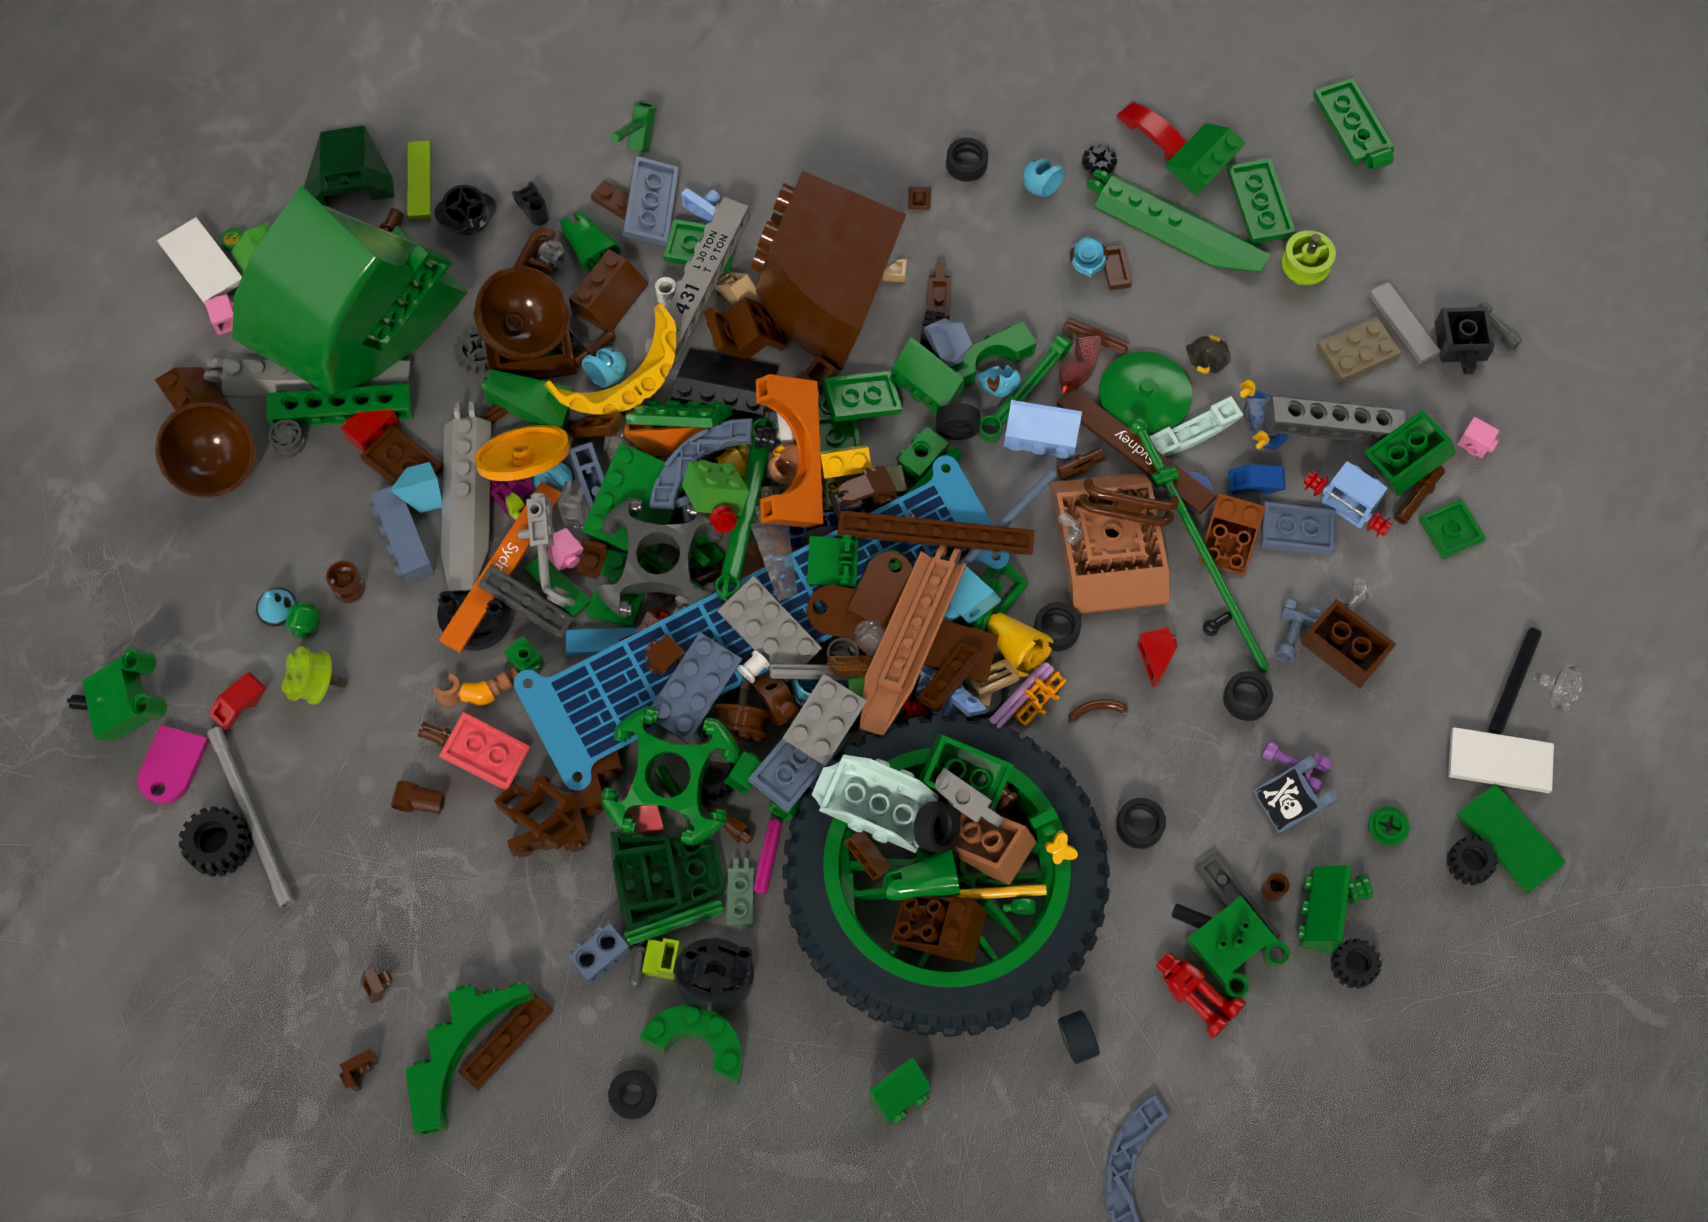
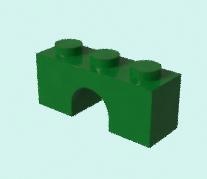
(738, 780)

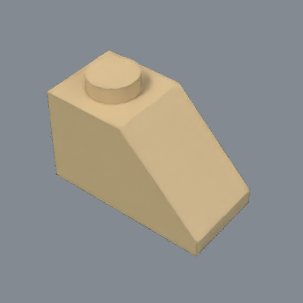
(735, 287)

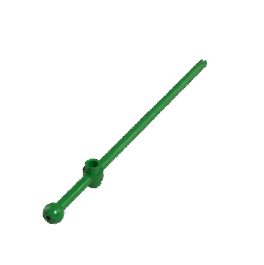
(1165, 477)

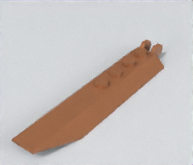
(909, 638)

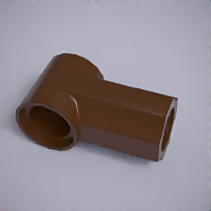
(412, 797)

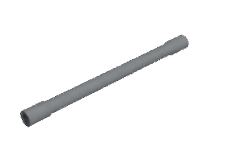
(279, 885)

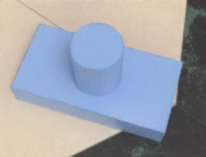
(700, 206)

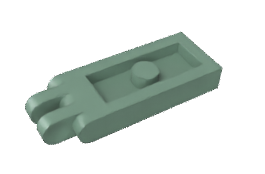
(740, 894)

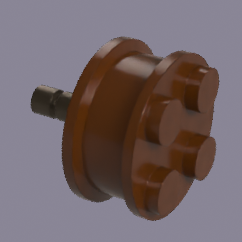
(742, 719)

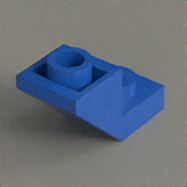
(1263, 478)

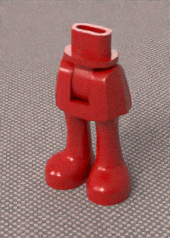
(1184, 979)

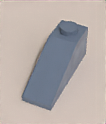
(586, 471)

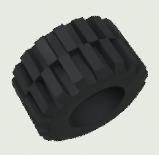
(202, 827)

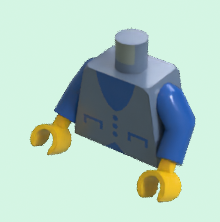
(1254, 418)

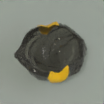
(1208, 354)

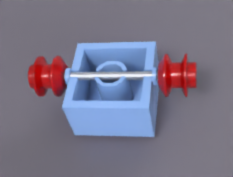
(1353, 496)

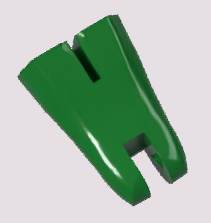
(588, 240)
(925, 878)

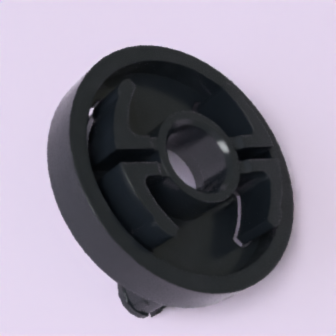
(497, 619)
(717, 956)

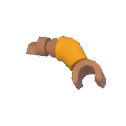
(476, 693)

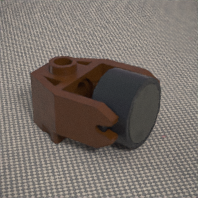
(864, 492)

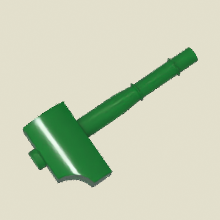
(640, 128)

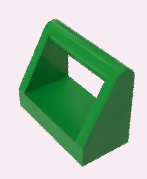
(1011, 574)

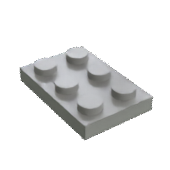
(824, 719)

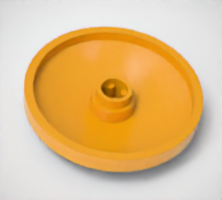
(522, 452)

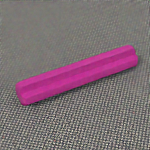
(767, 856)

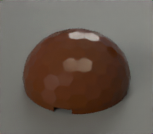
(205, 449)

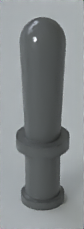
(637, 964)

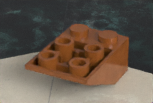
(1232, 532)

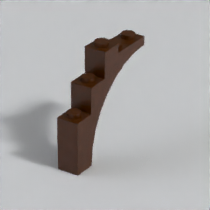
(587, 803)

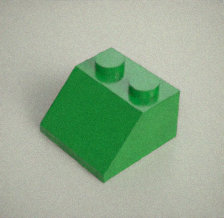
(900, 1092)

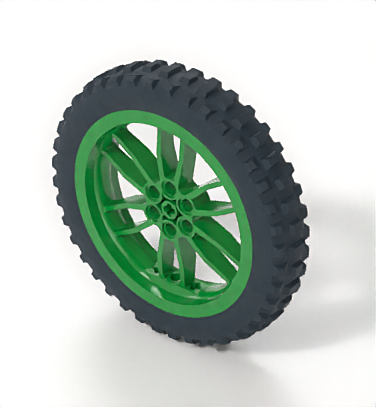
(967, 999)

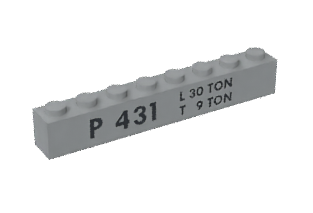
(705, 270)

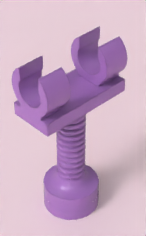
(1323, 764)

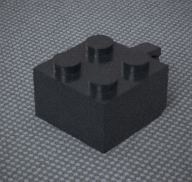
(1464, 336)

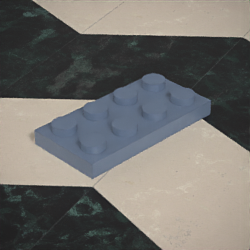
(650, 201)
(694, 687)
(788, 773)

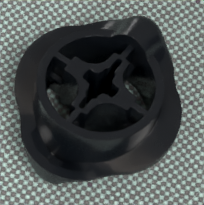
(448, 212)

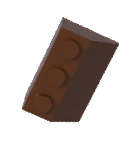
(607, 292)
(187, 386)

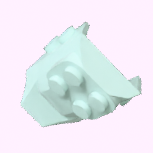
(873, 798)

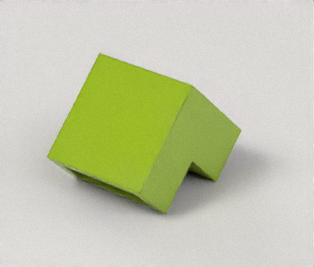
(661, 958)

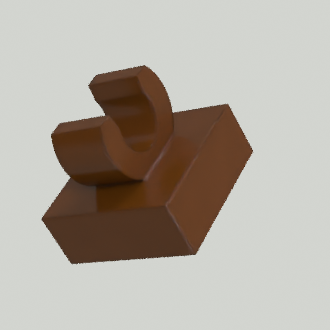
(375, 984)

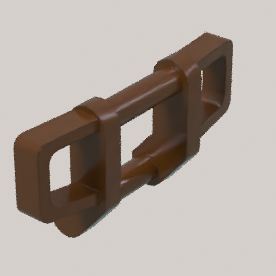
(531, 801)

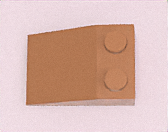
(993, 849)

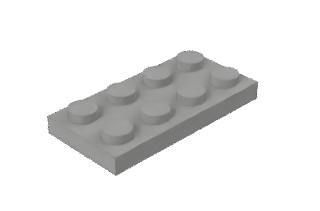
(767, 625)

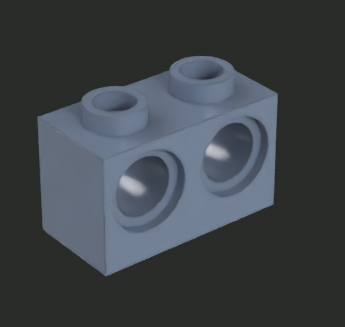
(604, 958)

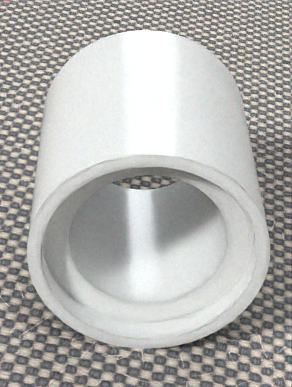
(662, 285)

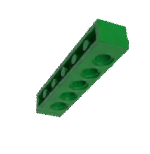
(329, 413)

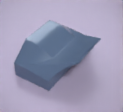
(948, 341)

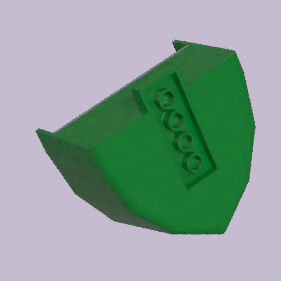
(339, 296)

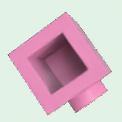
(220, 313)
(1479, 438)
(565, 551)

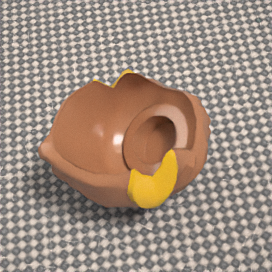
(784, 463)

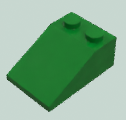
(968, 763)

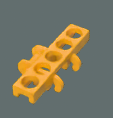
(1049, 688)

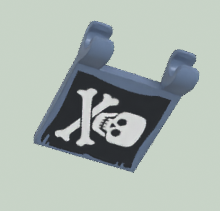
(1290, 798)

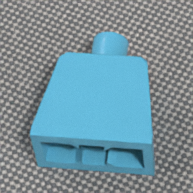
(971, 599)

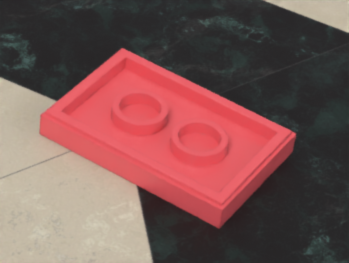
(484, 751)

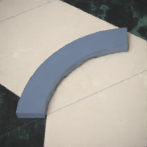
(696, 449)
(1124, 1155)

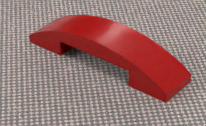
(1153, 127)

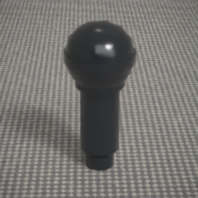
(1212, 626)

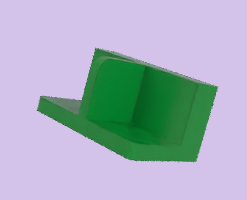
(706, 555)

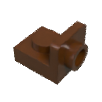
(592, 558)
(360, 1065)

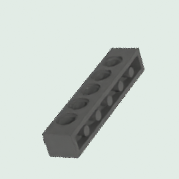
(1330, 419)

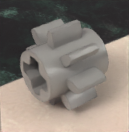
(552, 253)

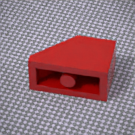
(367, 427)
(1157, 652)

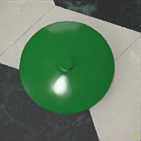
(1146, 387)

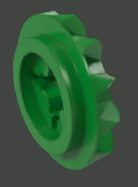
(1398, 821)

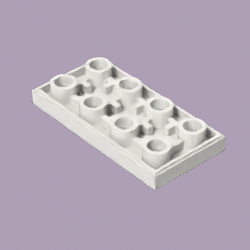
(200, 260)
(1501, 760)

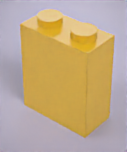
(844, 461)

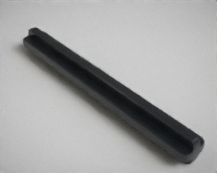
(1515, 681)

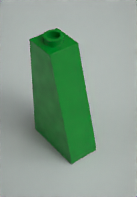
(526, 398)

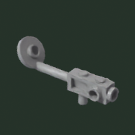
(541, 536)

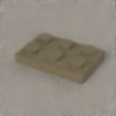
(1358, 349)

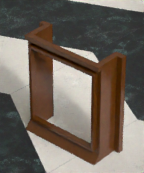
(540, 367)

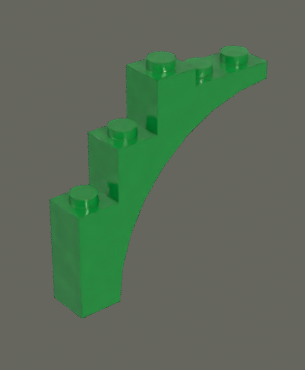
(430, 1081)

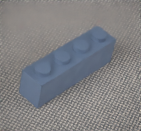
(402, 536)

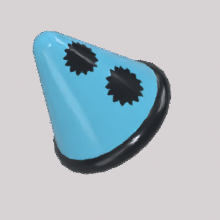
(273, 606)

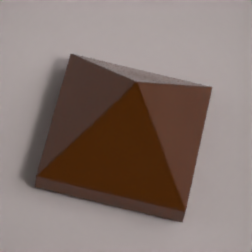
(919, 198)

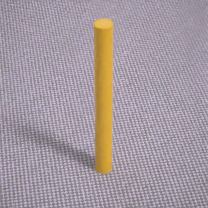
(1001, 892)

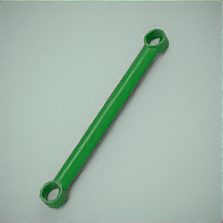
(741, 532)

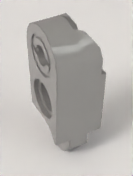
(966, 798)

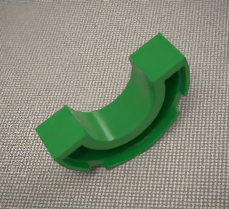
(702, 1024)

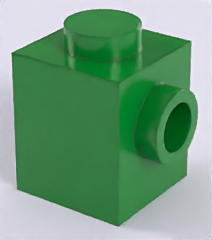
(524, 656)

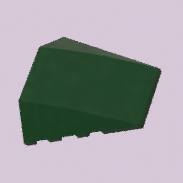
(662, 875)

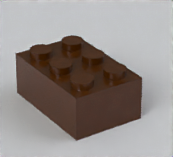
(1348, 643)

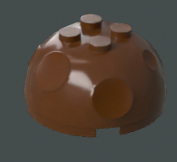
(521, 313)

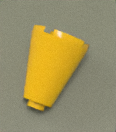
(1019, 643)

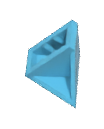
(419, 488)

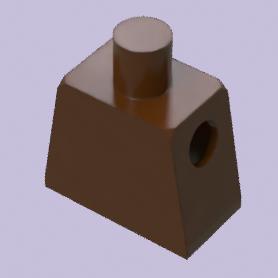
(777, 701)

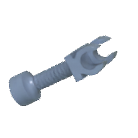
(1286, 651)

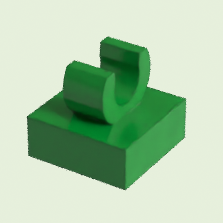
(1043, 820)

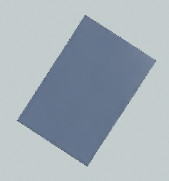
(1298, 528)

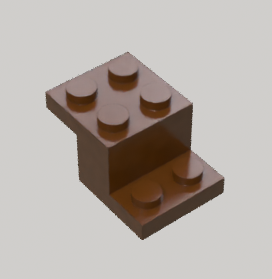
(744, 329)

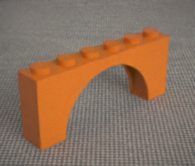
(798, 405)

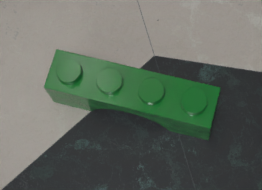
(1013, 344)

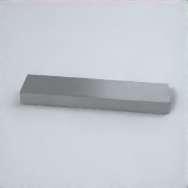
(1404, 323)

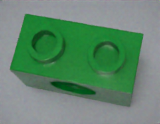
(927, 443)

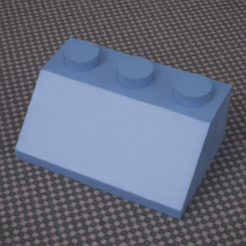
(1042, 429)

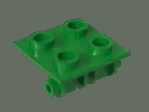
(832, 561)

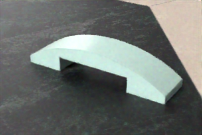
(1197, 429)

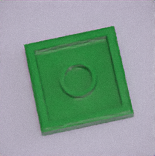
(1452, 529)

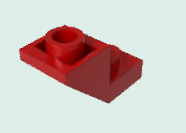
(238, 697)

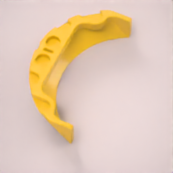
(639, 385)

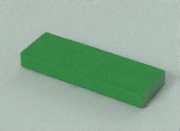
(558, 579)

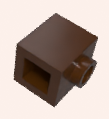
(662, 655)

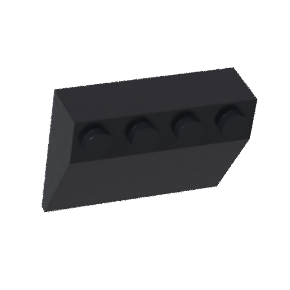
(722, 379)

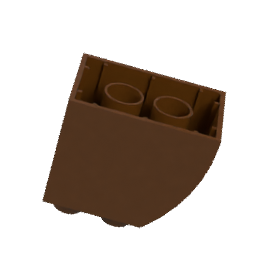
(823, 264)

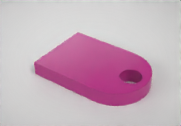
(171, 763)

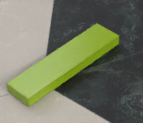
(419, 180)

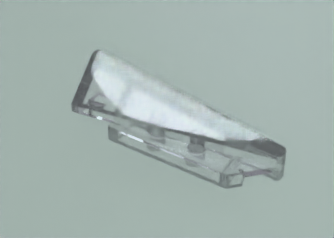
(777, 556)

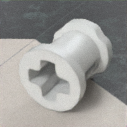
(753, 666)

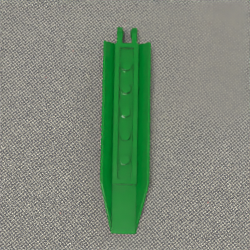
(1174, 224)

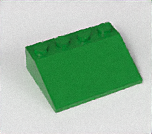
(629, 476)

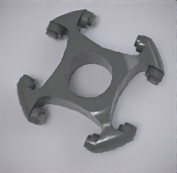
(640, 537)

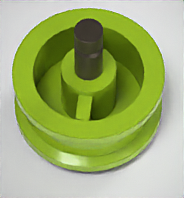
(1308, 257)
(309, 675)

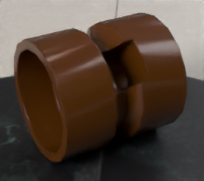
(345, 581)

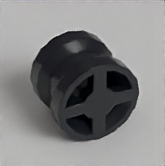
(766, 438)

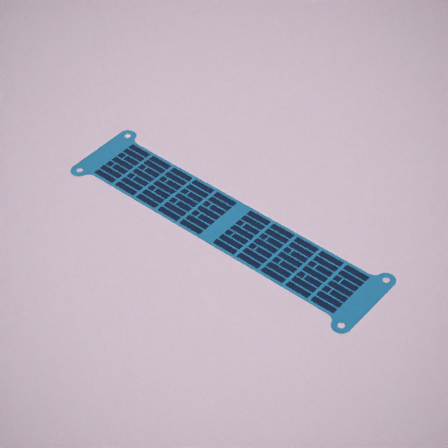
(586, 702)

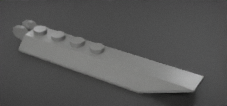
(258, 376)
(464, 500)

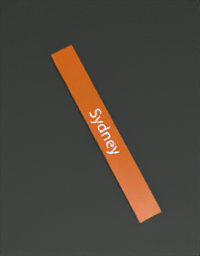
(505, 559)

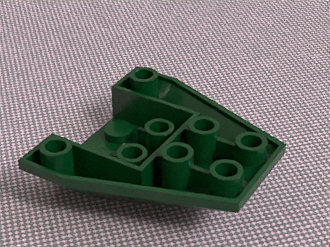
(348, 163)

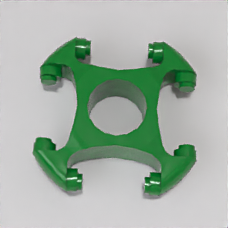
(642, 790)

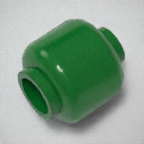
(302, 619)

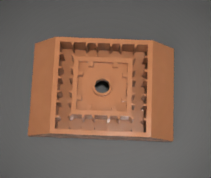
(1106, 570)

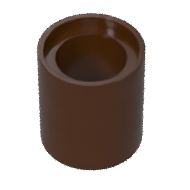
(1271, 895)

